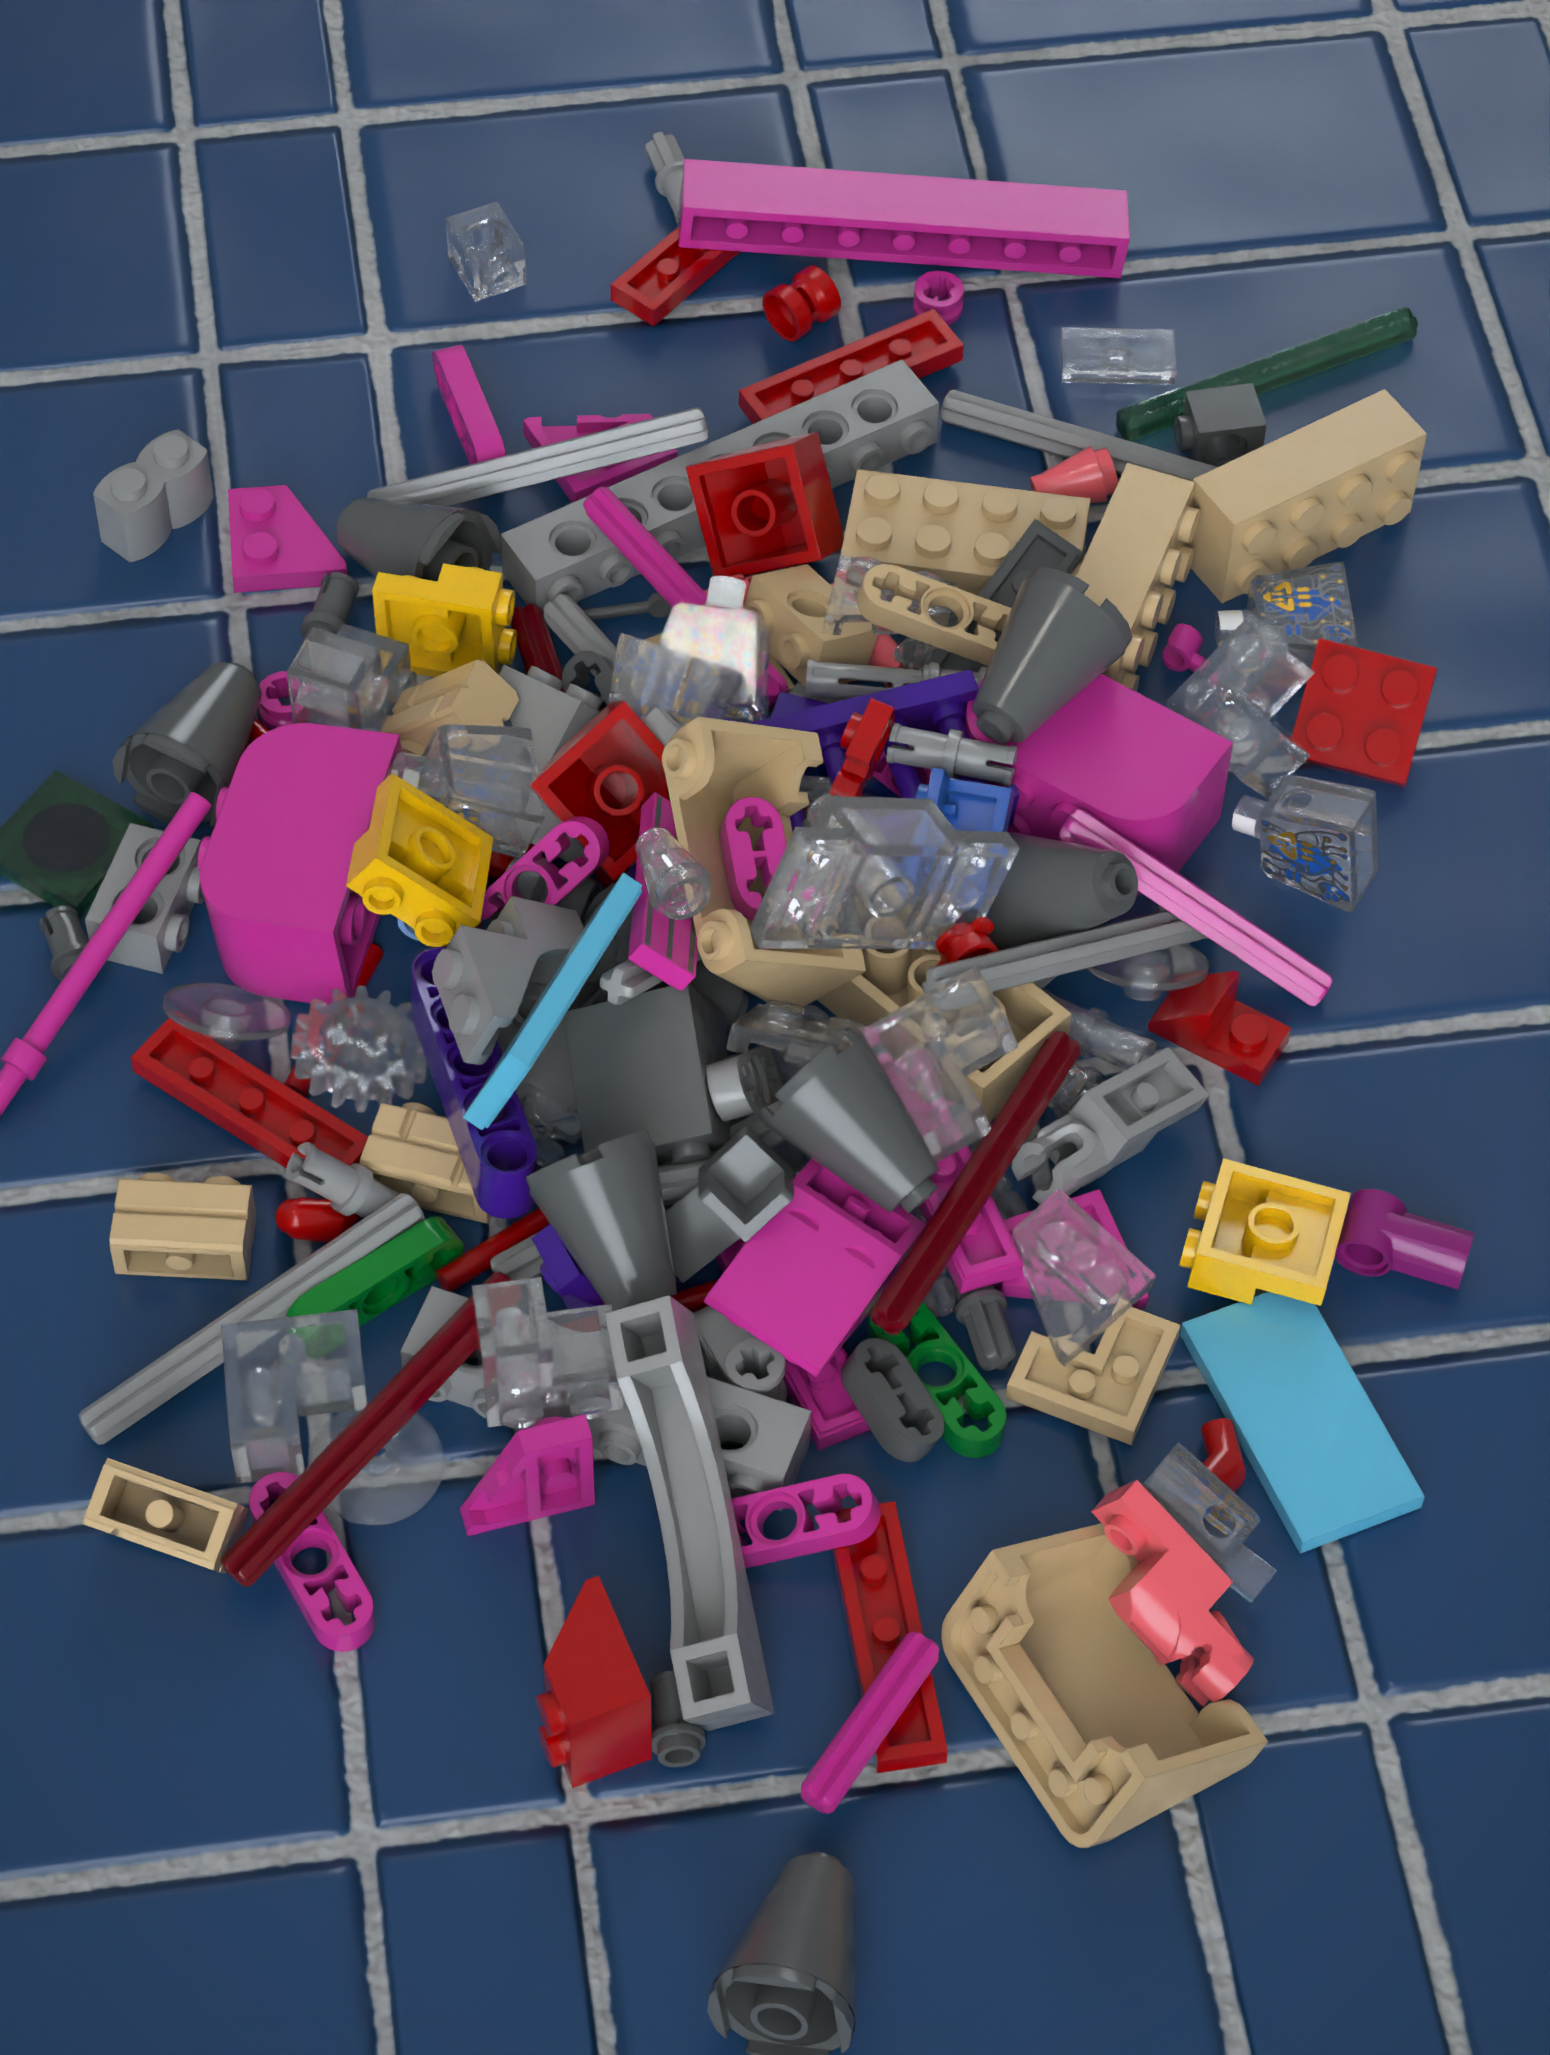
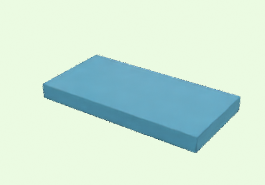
(553, 1002)
(1301, 1418)

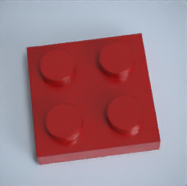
(1363, 711)

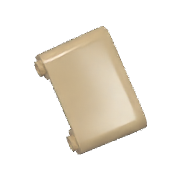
(706, 772)
(1080, 1694)

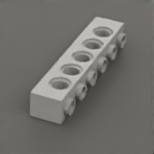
(770, 1430)

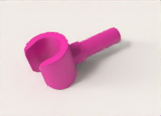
(1183, 649)

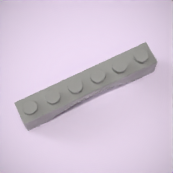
(712, 1610)

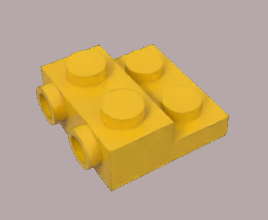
(448, 618)
(421, 863)
(1264, 1235)

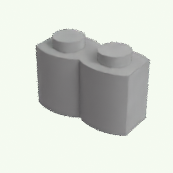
(153, 495)

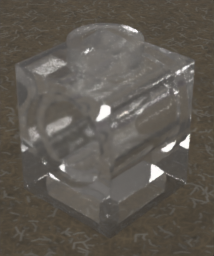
(486, 251)

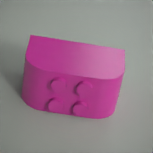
(1124, 764)
(284, 859)

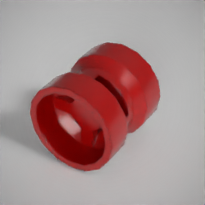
(797, 306)

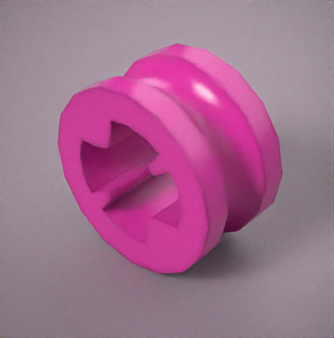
(941, 285)
(270, 710)

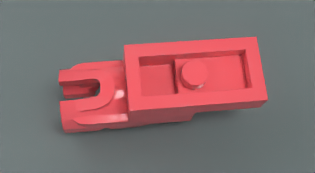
(1171, 1594)

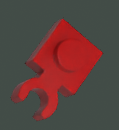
(865, 742)

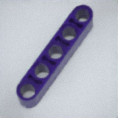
(493, 1157)

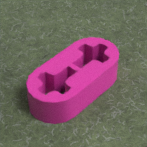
(739, 856)

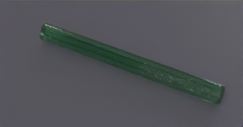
(1275, 369)

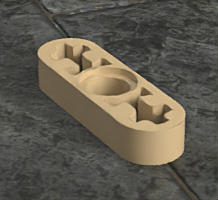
(919, 625)

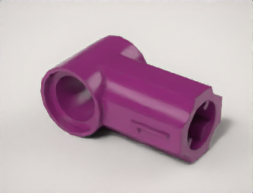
(1385, 1237)

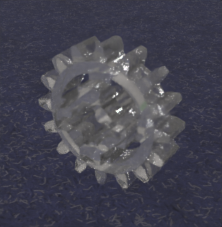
(358, 1049)

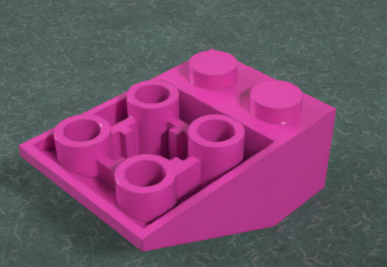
(815, 1269)

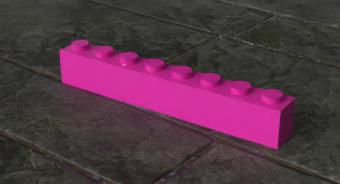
(903, 218)

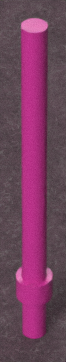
(25, 1056)

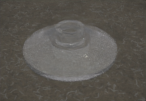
(1155, 972)
(226, 1013)
(392, 1483)

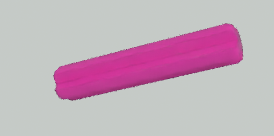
(869, 1722)

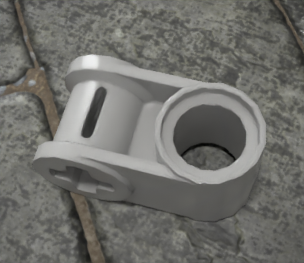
(738, 1356)

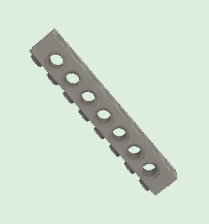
(858, 428)

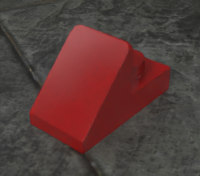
(1220, 1028)

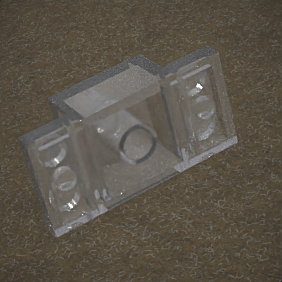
(879, 877)

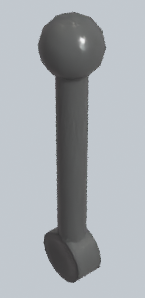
(655, 605)

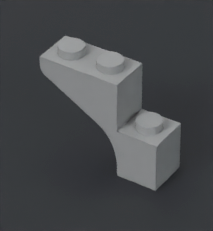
(553, 722)
(491, 970)

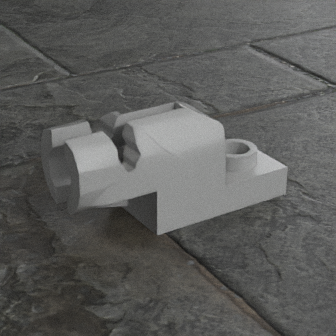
(1111, 1123)

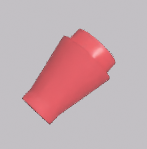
(1082, 475)

